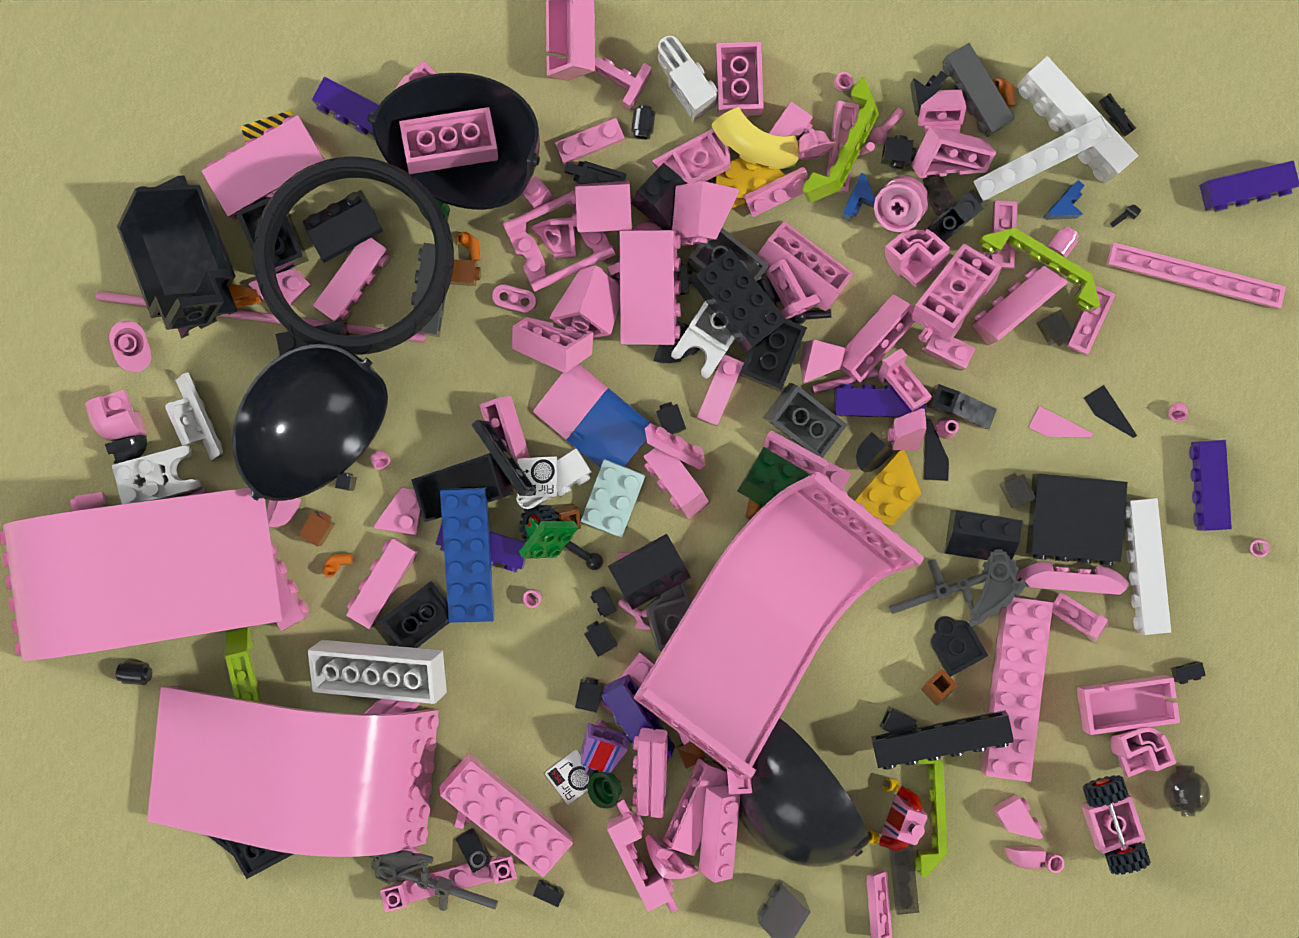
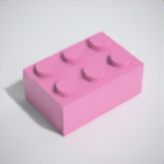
(739, 77)

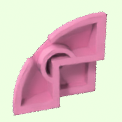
(667, 861)

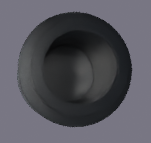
(643, 122)
(134, 673)

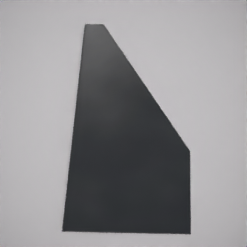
(1106, 409)
(936, 460)

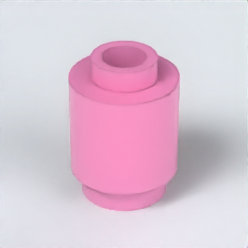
(1064, 241)

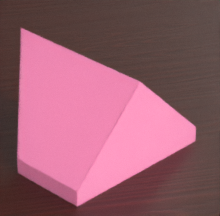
(558, 236)
(820, 359)

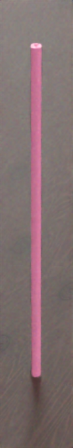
(250, 315)

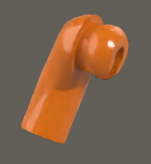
(1006, 89)
(471, 243)
(334, 562)

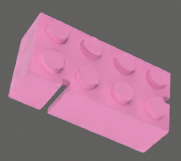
(570, 34)
(1128, 704)

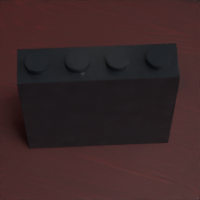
(1076, 519)

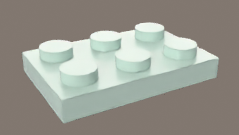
(613, 498)

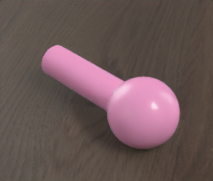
(879, 134)

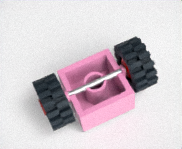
(1115, 825)

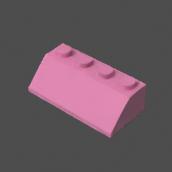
(449, 140)
(810, 265)
(1017, 305)

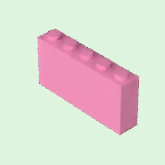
(262, 165)
(649, 287)

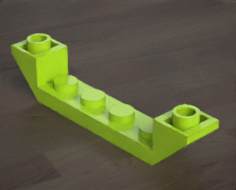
(821, 186)
(1086, 295)
(240, 664)
(930, 858)

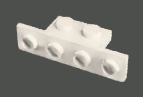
(191, 418)

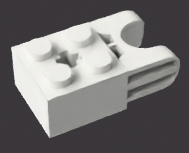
(686, 78)
(706, 336)
(570, 470)
(160, 476)

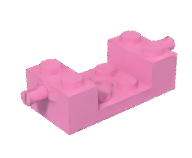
(942, 307)
(652, 888)

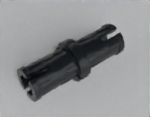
(1117, 114)

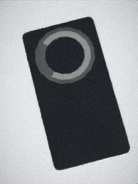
(473, 850)

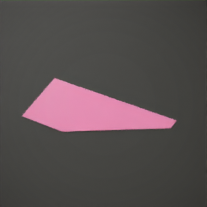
(1055, 426)

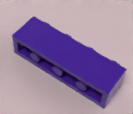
(345, 105)
(1249, 185)
(870, 402)
(1210, 485)
(502, 548)
(629, 712)

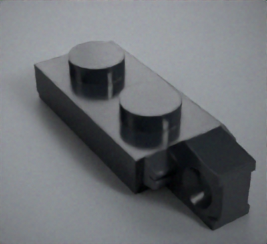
(589, 173)

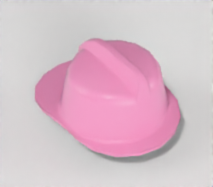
(814, 145)
(130, 346)

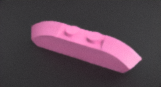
(1100, 581)

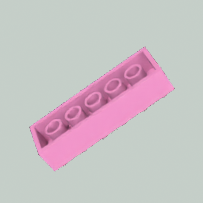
(505, 814)

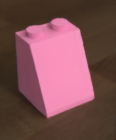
(602, 206)
(701, 211)
(589, 303)

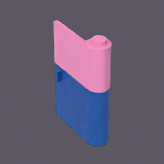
(592, 417)

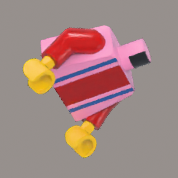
(904, 820)

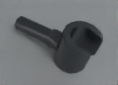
(1131, 211)

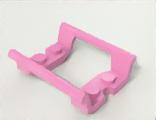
(527, 247)

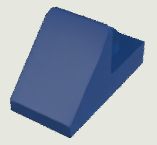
(861, 193)
(1064, 206)

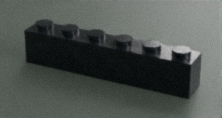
(942, 739)

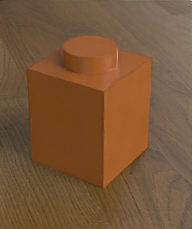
(465, 273)
(317, 528)
(939, 687)

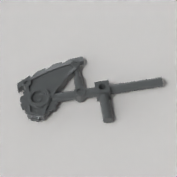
(998, 590)
(397, 866)

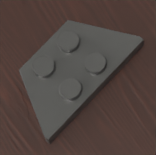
(666, 613)

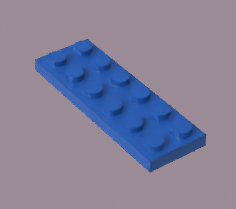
(467, 555)

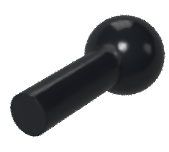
(814, 314)
(593, 561)

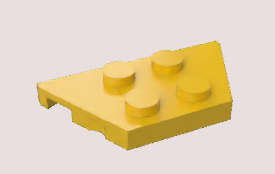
(747, 178)
(891, 490)

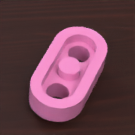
(514, 300)

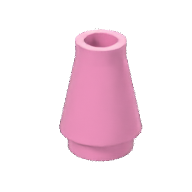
(942, 428)
(88, 501)

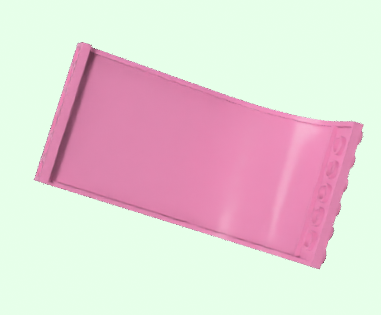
(139, 573)
(766, 616)
(292, 775)

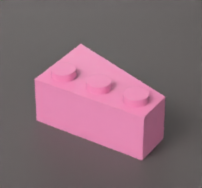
(951, 152)
(551, 345)
(677, 481)

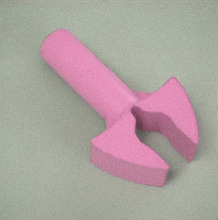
(623, 604)

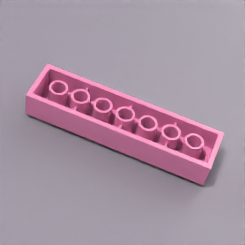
(1018, 685)

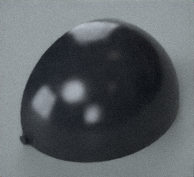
(473, 185)
(306, 421)
(800, 805)

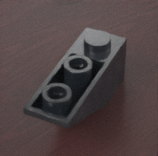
(957, 216)
(961, 406)

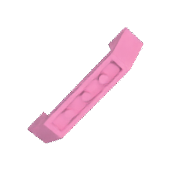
(403, 892)

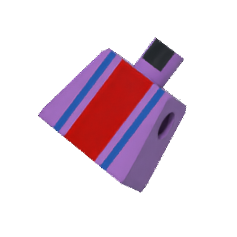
(602, 749)

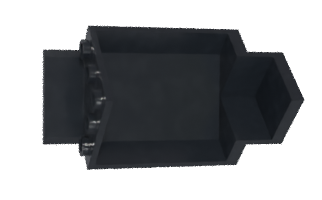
(177, 255)

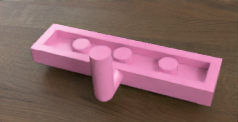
(844, 118)

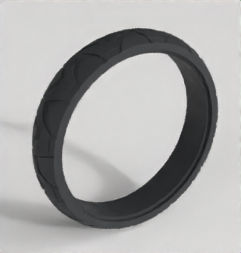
(320, 174)

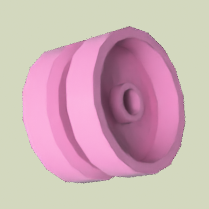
(901, 204)

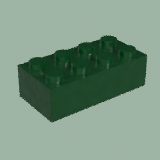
(769, 477)

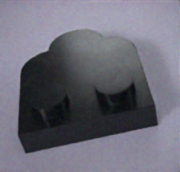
(956, 645)

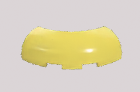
(754, 144)

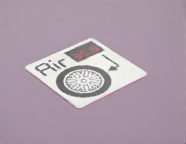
(542, 475)
(569, 777)

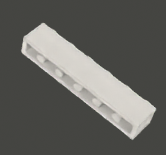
(1042, 158)
(1147, 567)

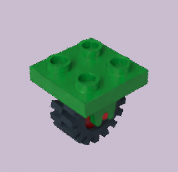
(543, 533)

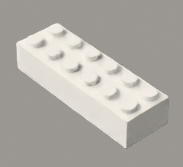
(1066, 110)
(377, 671)

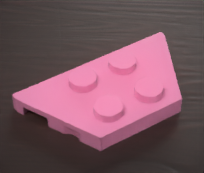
(698, 158)

